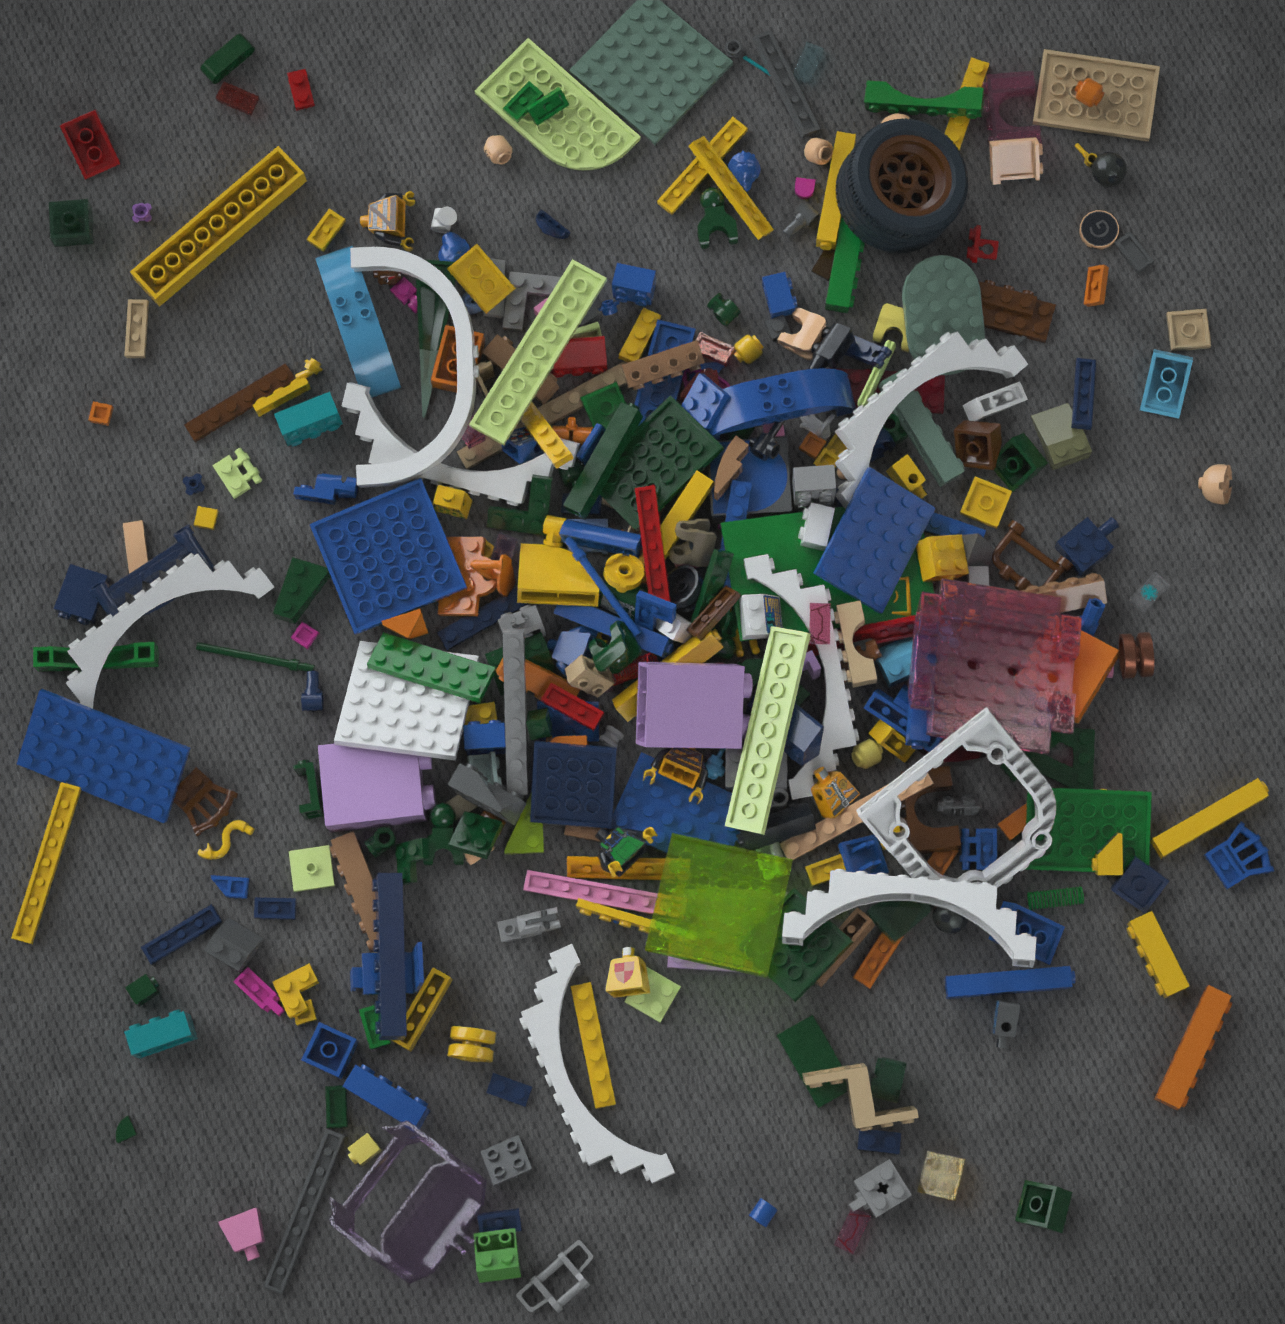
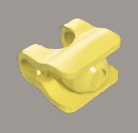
(891, 318)

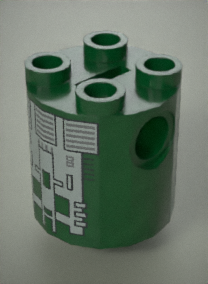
(626, 599)

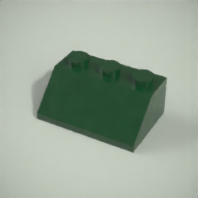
(535, 651)

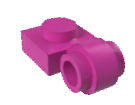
(405, 292)

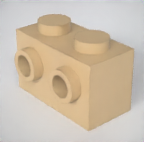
(586, 677)

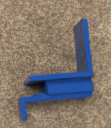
(364, 976)

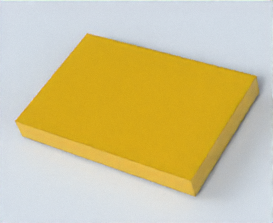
(481, 278)

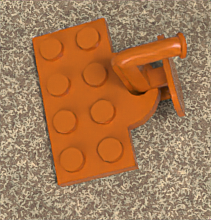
(476, 571)

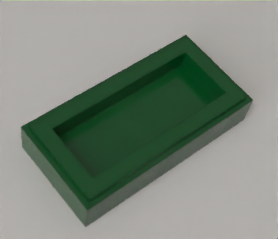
(336, 1107)

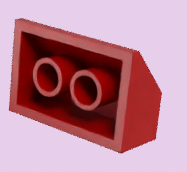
(581, 357)

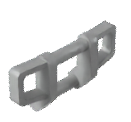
(537, 1280)

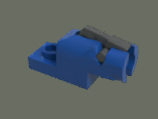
(328, 487)

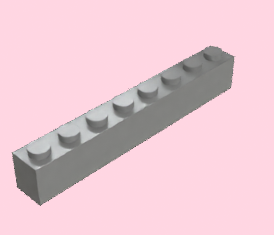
(515, 711)

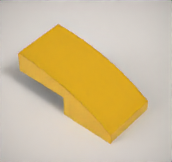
(830, 454)

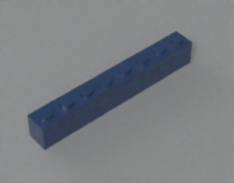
(390, 956)

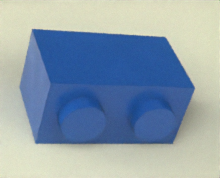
(778, 294)

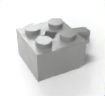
(526, 619)
(879, 1202)

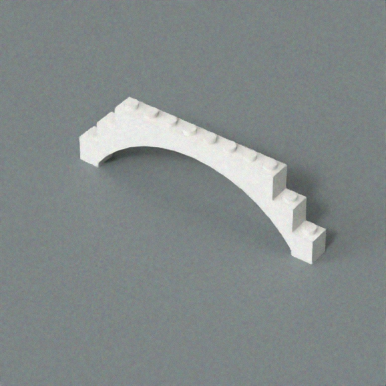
(949, 355)
(389, 447)
(188, 578)
(837, 716)
(969, 900)
(593, 1138)

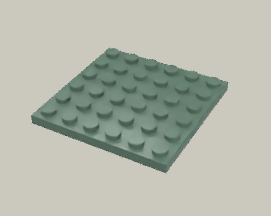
(651, 68)

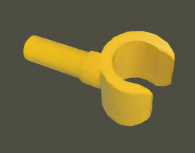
(1085, 154)

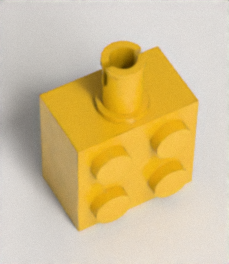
(942, 557)

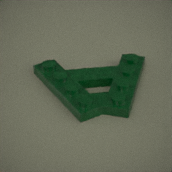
(1075, 777)

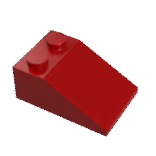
(90, 144)

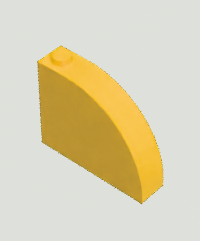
(553, 578)

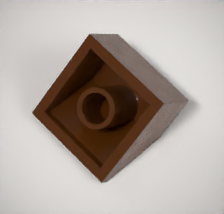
(978, 444)

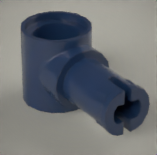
(313, 697)

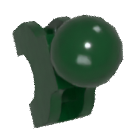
(715, 218)
(727, 629)
(443, 829)

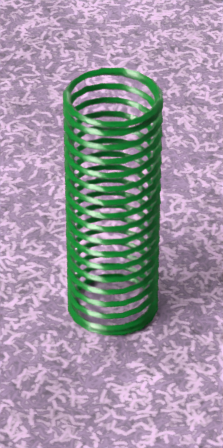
(1056, 900)

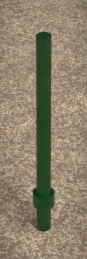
(293, 664)

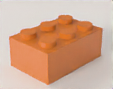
(445, 367)

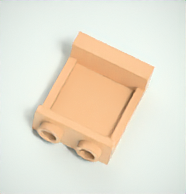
(1015, 159)

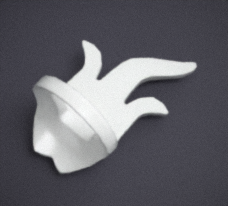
(817, 427)

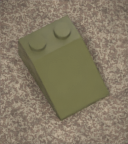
(1060, 441)

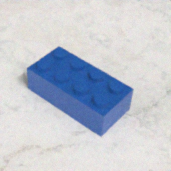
(385, 1097)

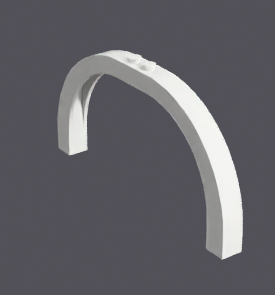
(433, 454)

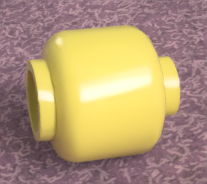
(867, 754)

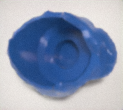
(745, 169)
(452, 247)

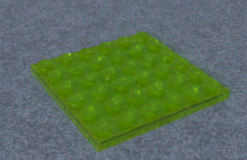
(719, 905)

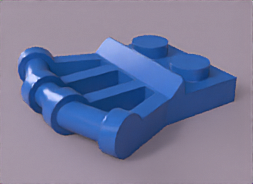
(1228, 864)

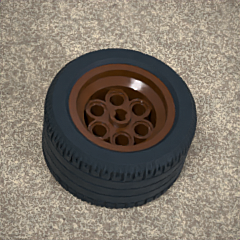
(932, 174)

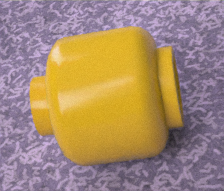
(748, 349)

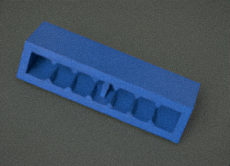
(602, 538)

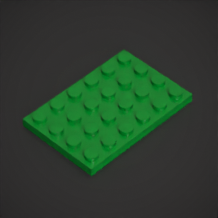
(1087, 821)

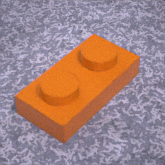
(1096, 285)

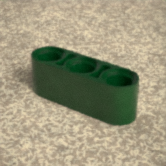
(227, 58)

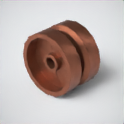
(1136, 655)

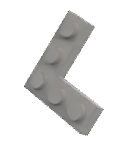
(516, 301)

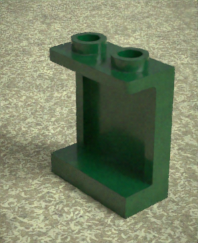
(315, 808)

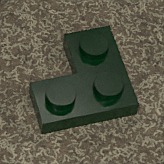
(407, 856)

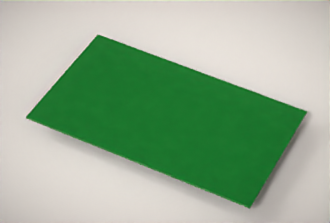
(780, 540)

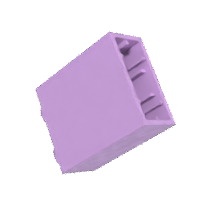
(692, 705)
(372, 788)

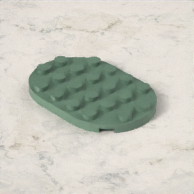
(940, 299)

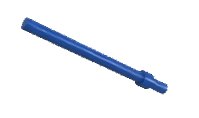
(580, 555)

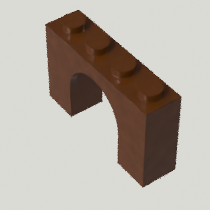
(925, 838)

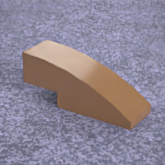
(730, 466)

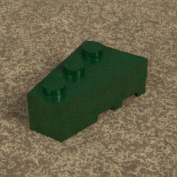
(299, 589)

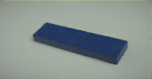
(1083, 393)
(181, 934)

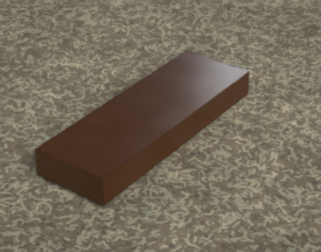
(713, 613)

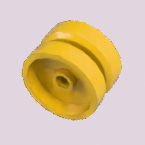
(471, 1047)

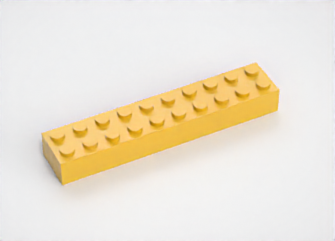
(218, 226)

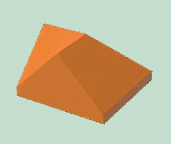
(407, 625)

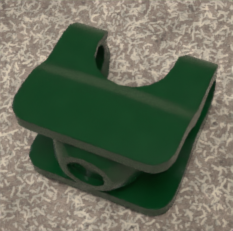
(619, 653)

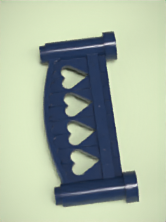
(114, 596)

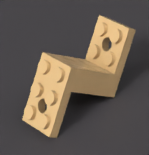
(860, 1096)

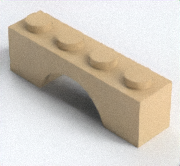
(850, 619)

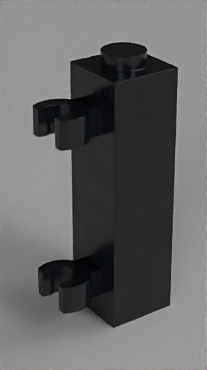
(780, 826)

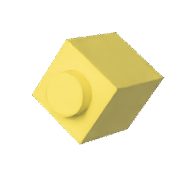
(363, 1150)

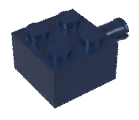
(1086, 544)

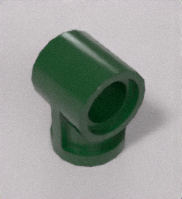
(724, 310)
(898, 432)
(374, 844)

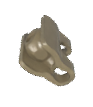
(699, 544)

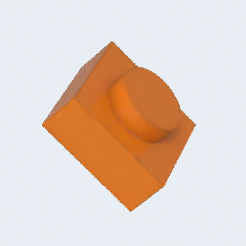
(100, 413)
(812, 445)

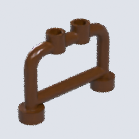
(1007, 572)

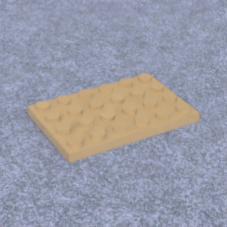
(1122, 112)

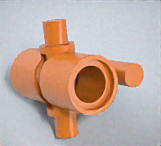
(572, 431)

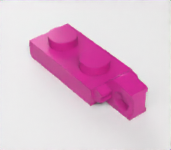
(259, 991)

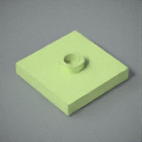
(311, 868)

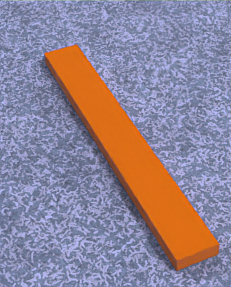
(883, 947)

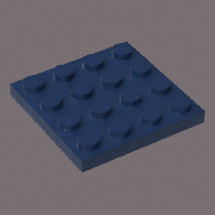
(573, 784)

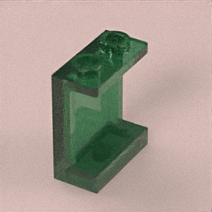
(898, 917)

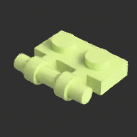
(231, 475)

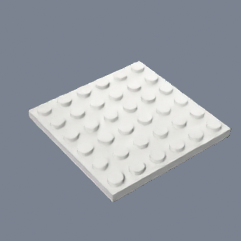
(399, 714)

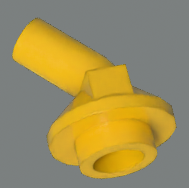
(312, 367)

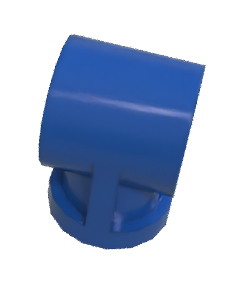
(763, 1212)

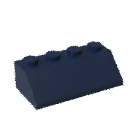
(803, 737)

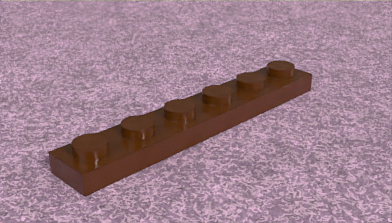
(238, 403)

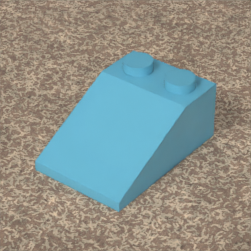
(1166, 383)

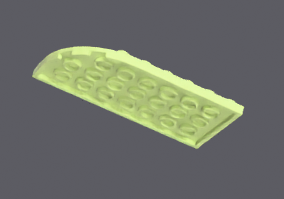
(578, 136)

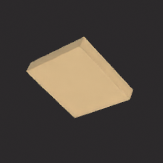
(1188, 330)

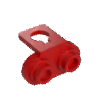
(973, 252)

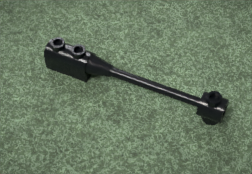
(825, 354)

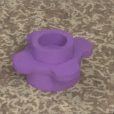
(138, 208)

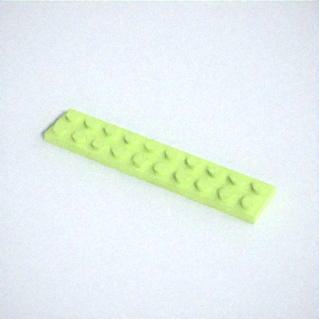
(538, 352)
(767, 730)

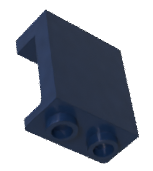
(74, 596)

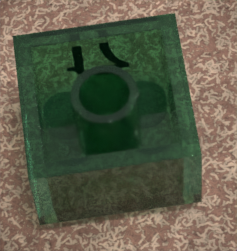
(71, 223)

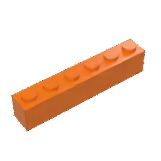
(1193, 1047)

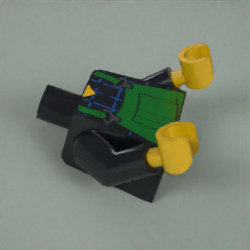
(622, 848)

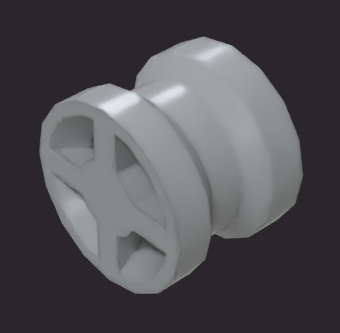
(611, 736)

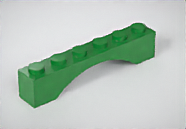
(964, 102)
(125, 656)

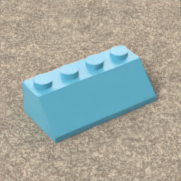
(896, 661)

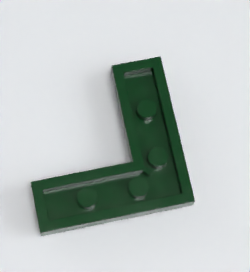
(525, 521)

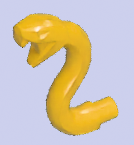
(240, 825)

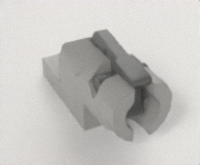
(529, 925)

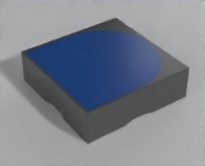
(769, 481)

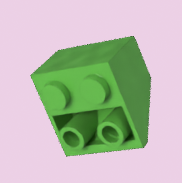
(497, 1255)

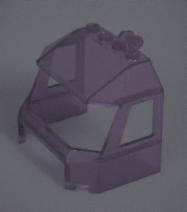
(430, 1216)

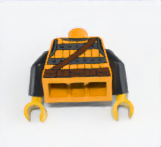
(387, 218)
(682, 766)

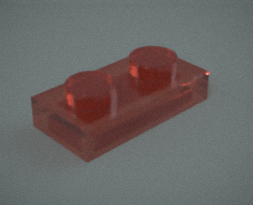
(237, 98)
(715, 349)

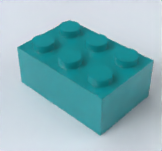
(308, 419)
(160, 1034)

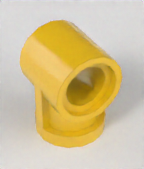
(552, 528)

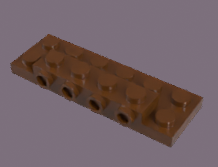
(1015, 311)

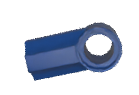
(1091, 616)

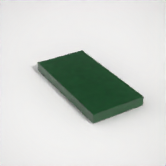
(809, 1053)

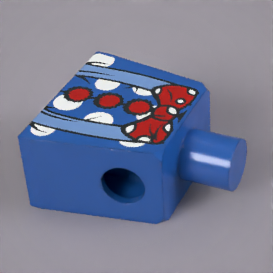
(522, 446)

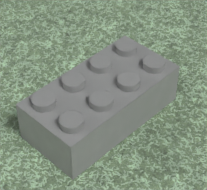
(813, 485)

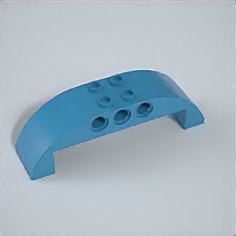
(358, 322)

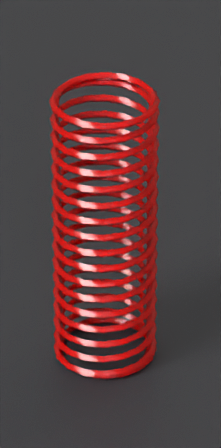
(636, 675)

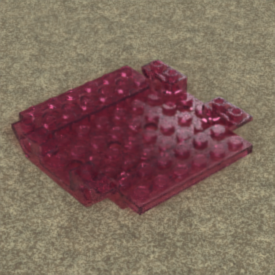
(996, 632)

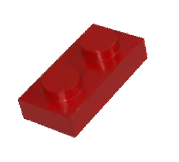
(300, 89)

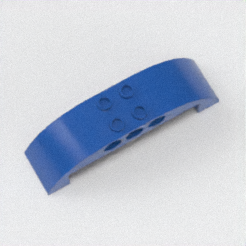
(783, 399)

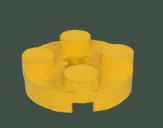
(621, 581)

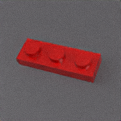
(572, 706)

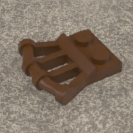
(193, 791)

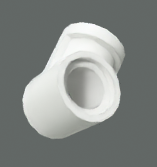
(443, 219)

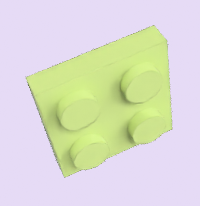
(658, 1000)

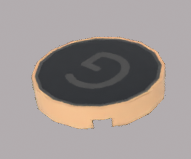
(1099, 229)

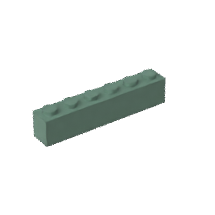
(926, 436)

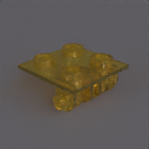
(941, 1175)

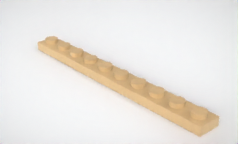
(551, 411)

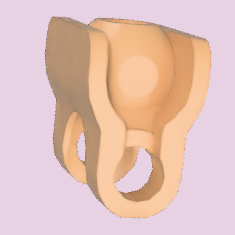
(810, 333)

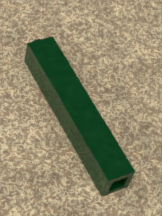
(603, 460)

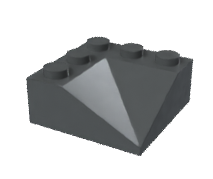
(474, 788)

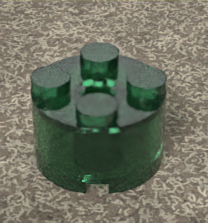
(889, 1079)

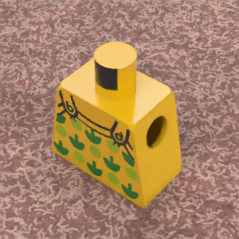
(450, 501)

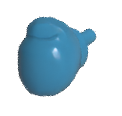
(715, 766)

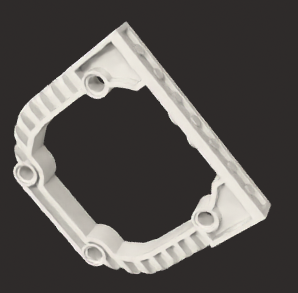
(979, 734)

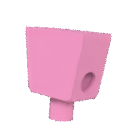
(244, 1232)

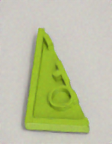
(527, 835)

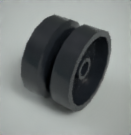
(685, 588)

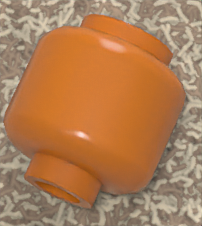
(1089, 92)

